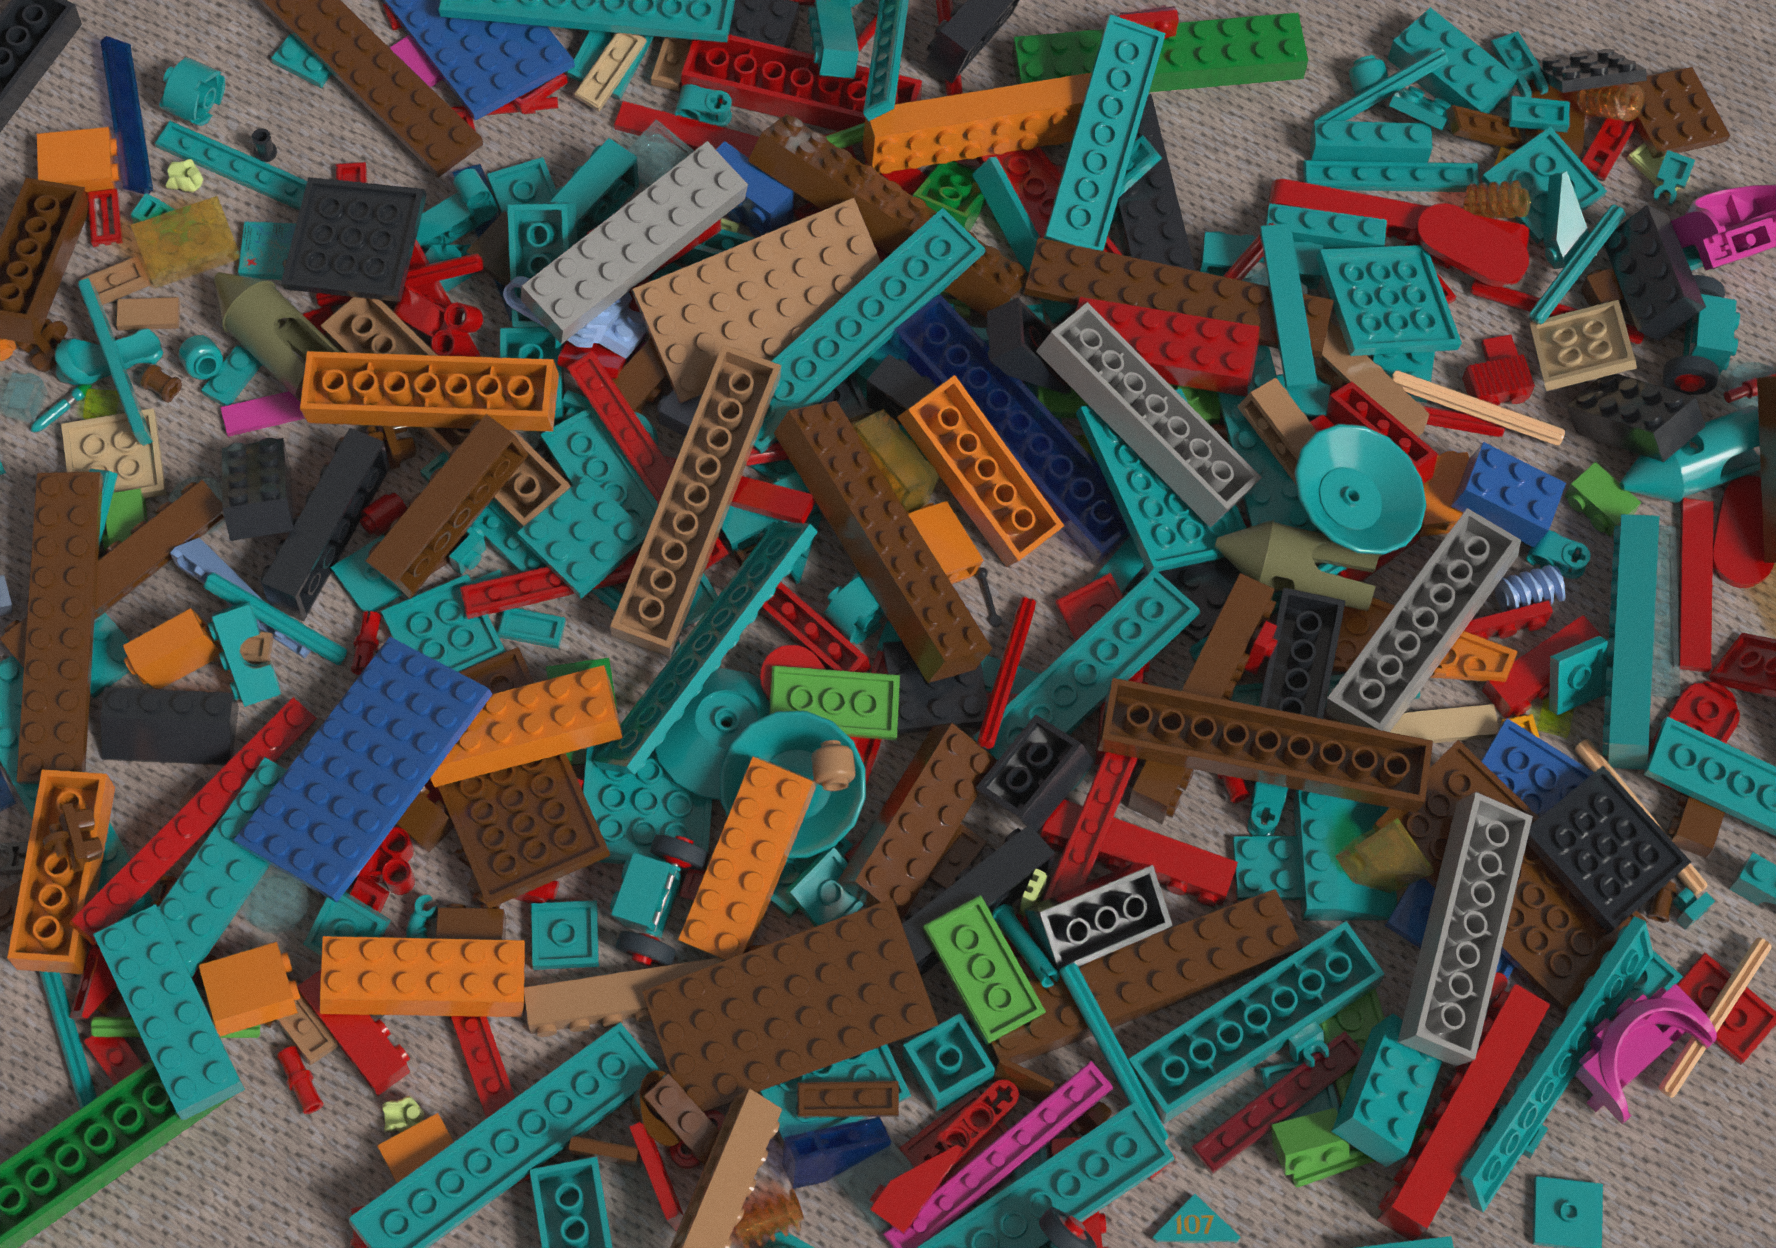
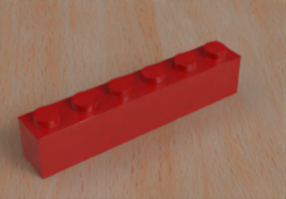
(1176, 863)

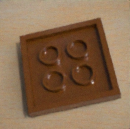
(1678, 114)

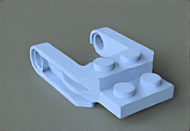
(614, 328)

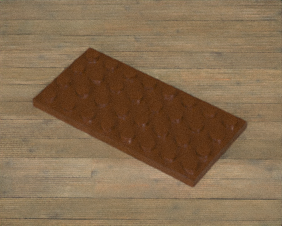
(524, 820)
(1548, 929)
(791, 1007)

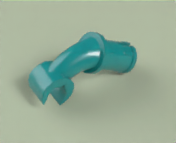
(416, 922)

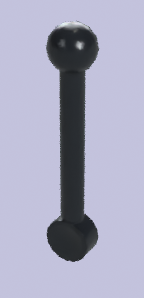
(995, 620)

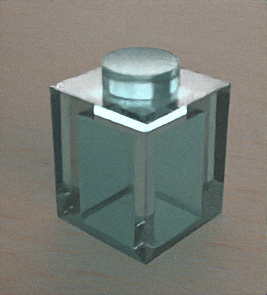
(24, 397)

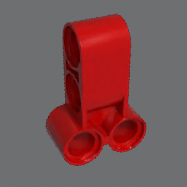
(440, 321)
(387, 863)

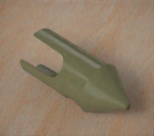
(254, 314)
(1286, 559)

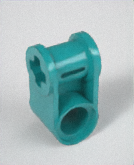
(704, 105)
(1558, 552)
(1266, 803)

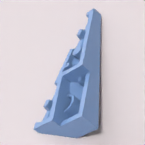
(200, 560)

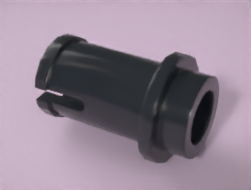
(264, 148)

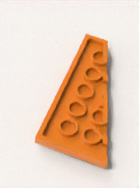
(1467, 659)

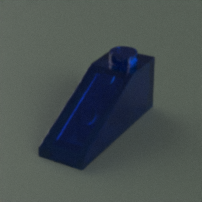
(827, 1152)

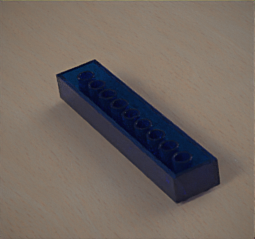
(1071, 481)

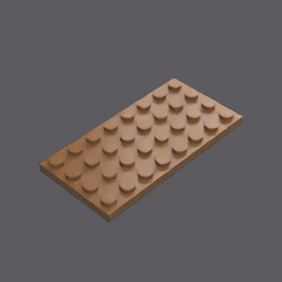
(754, 294)

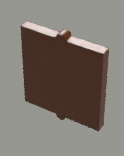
(1028, 1083)

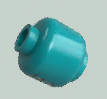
(1366, 73)
(200, 357)

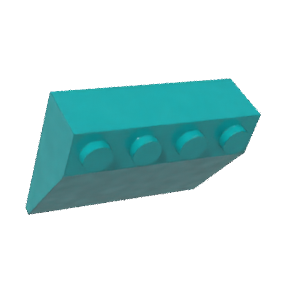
(1323, 830)

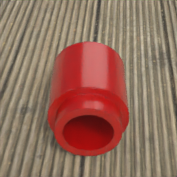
(381, 513)

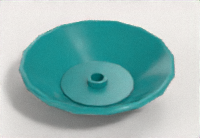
(1374, 474)
(698, 741)
(789, 741)

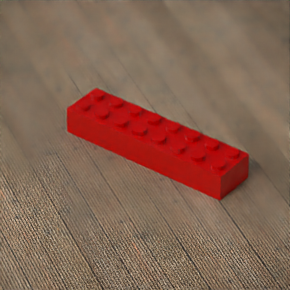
(784, 82)
(1462, 1114)

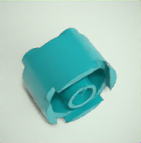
(192, 91)
(854, 610)

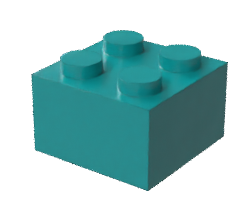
(948, 1062)

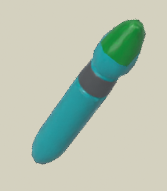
(60, 408)

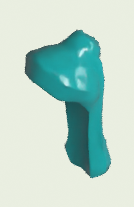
(85, 362)

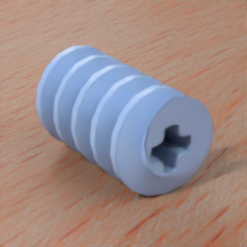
(1530, 587)

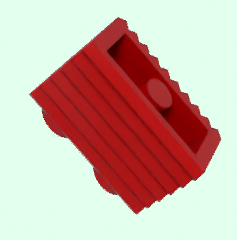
(1499, 380)

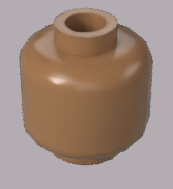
(833, 765)

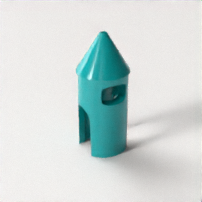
(1721, 456)

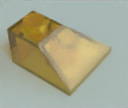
(1384, 858)

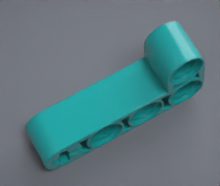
(459, 213)

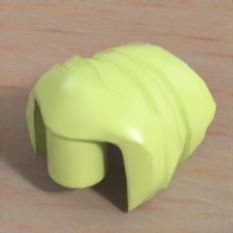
(184, 176)
(401, 1114)

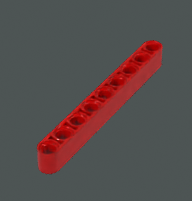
(1400, 215)

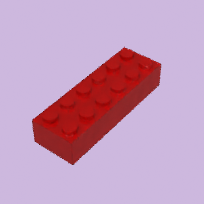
(1187, 347)

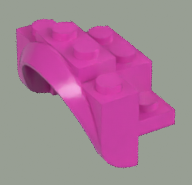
(1730, 224)
(1634, 1042)

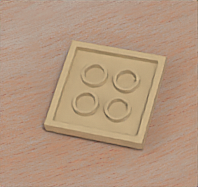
(1583, 345)
(111, 446)

